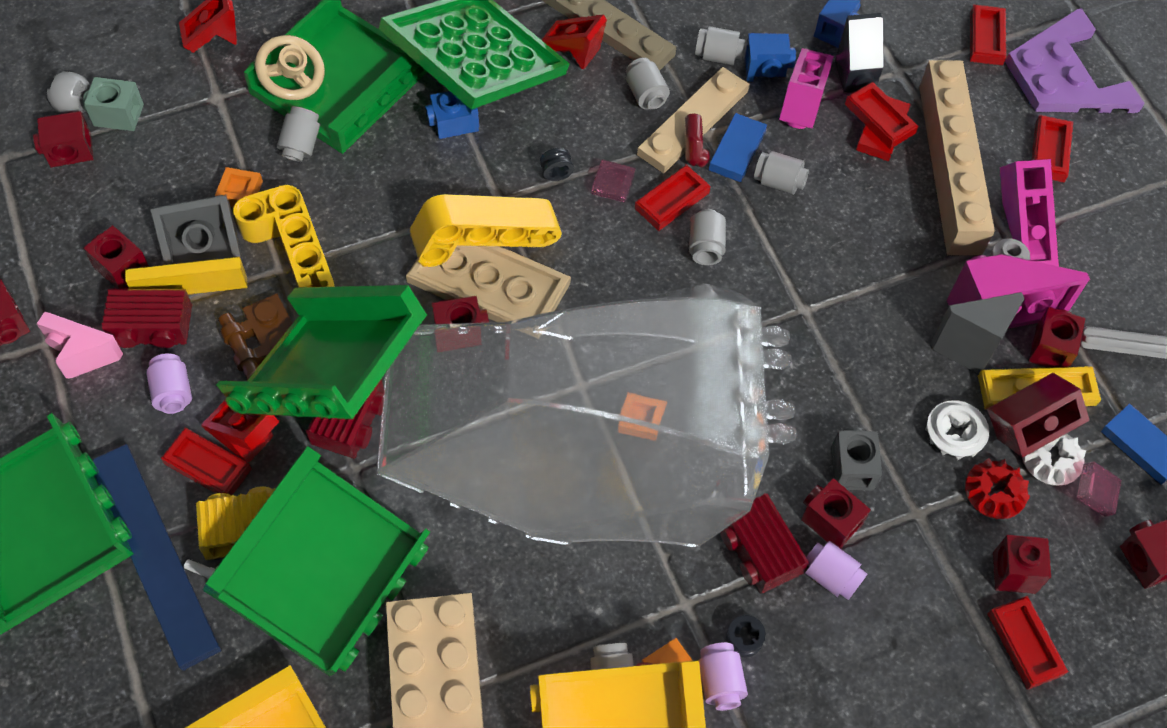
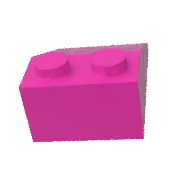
(1004, 275)

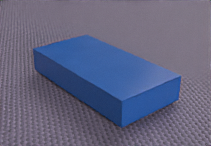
(737, 147)
(1140, 441)

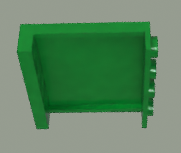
(361, 74)
(330, 352)
(53, 524)
(317, 565)

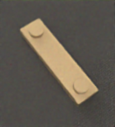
(710, 102)

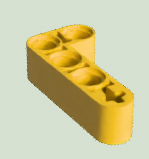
(284, 215)
(481, 221)

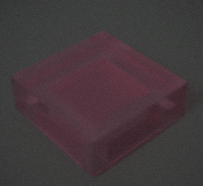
(613, 181)
(1099, 489)

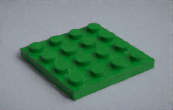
(474, 49)

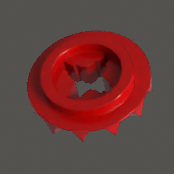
(1002, 504)

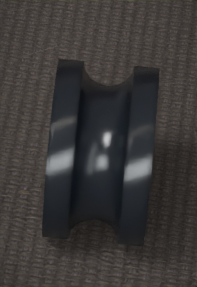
(556, 164)
(754, 627)

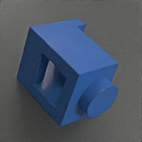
(833, 19)
(768, 55)
(451, 115)

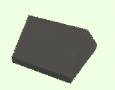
(197, 230)
(974, 329)

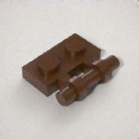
(265, 321)

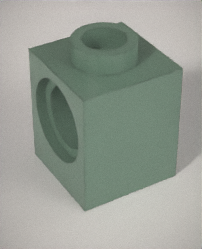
(113, 104)

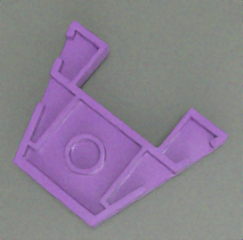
(1057, 78)

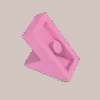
(80, 345)

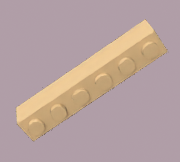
(956, 159)

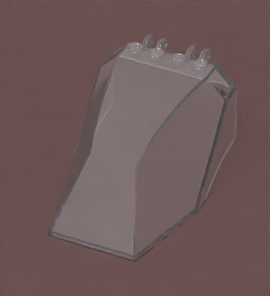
(592, 417)

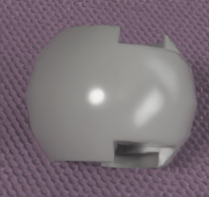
(68, 92)

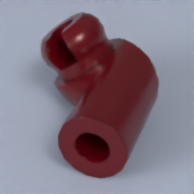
(694, 141)

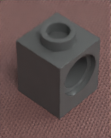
(853, 473)

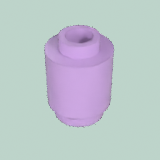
(168, 383)
(835, 570)
(722, 676)

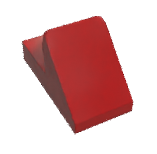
(206, 21)
(579, 35)
(239, 432)

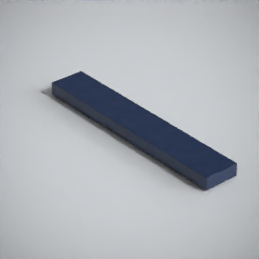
(157, 560)

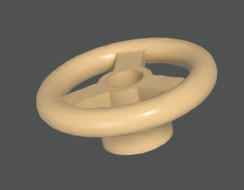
(295, 53)

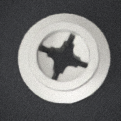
(959, 415)
(1065, 469)

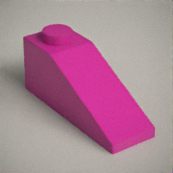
(806, 89)
(1030, 207)

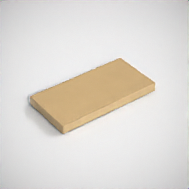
(502, 281)

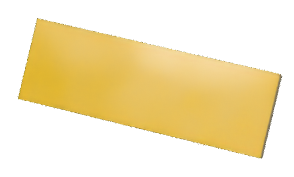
(192, 276)
(1002, 383)

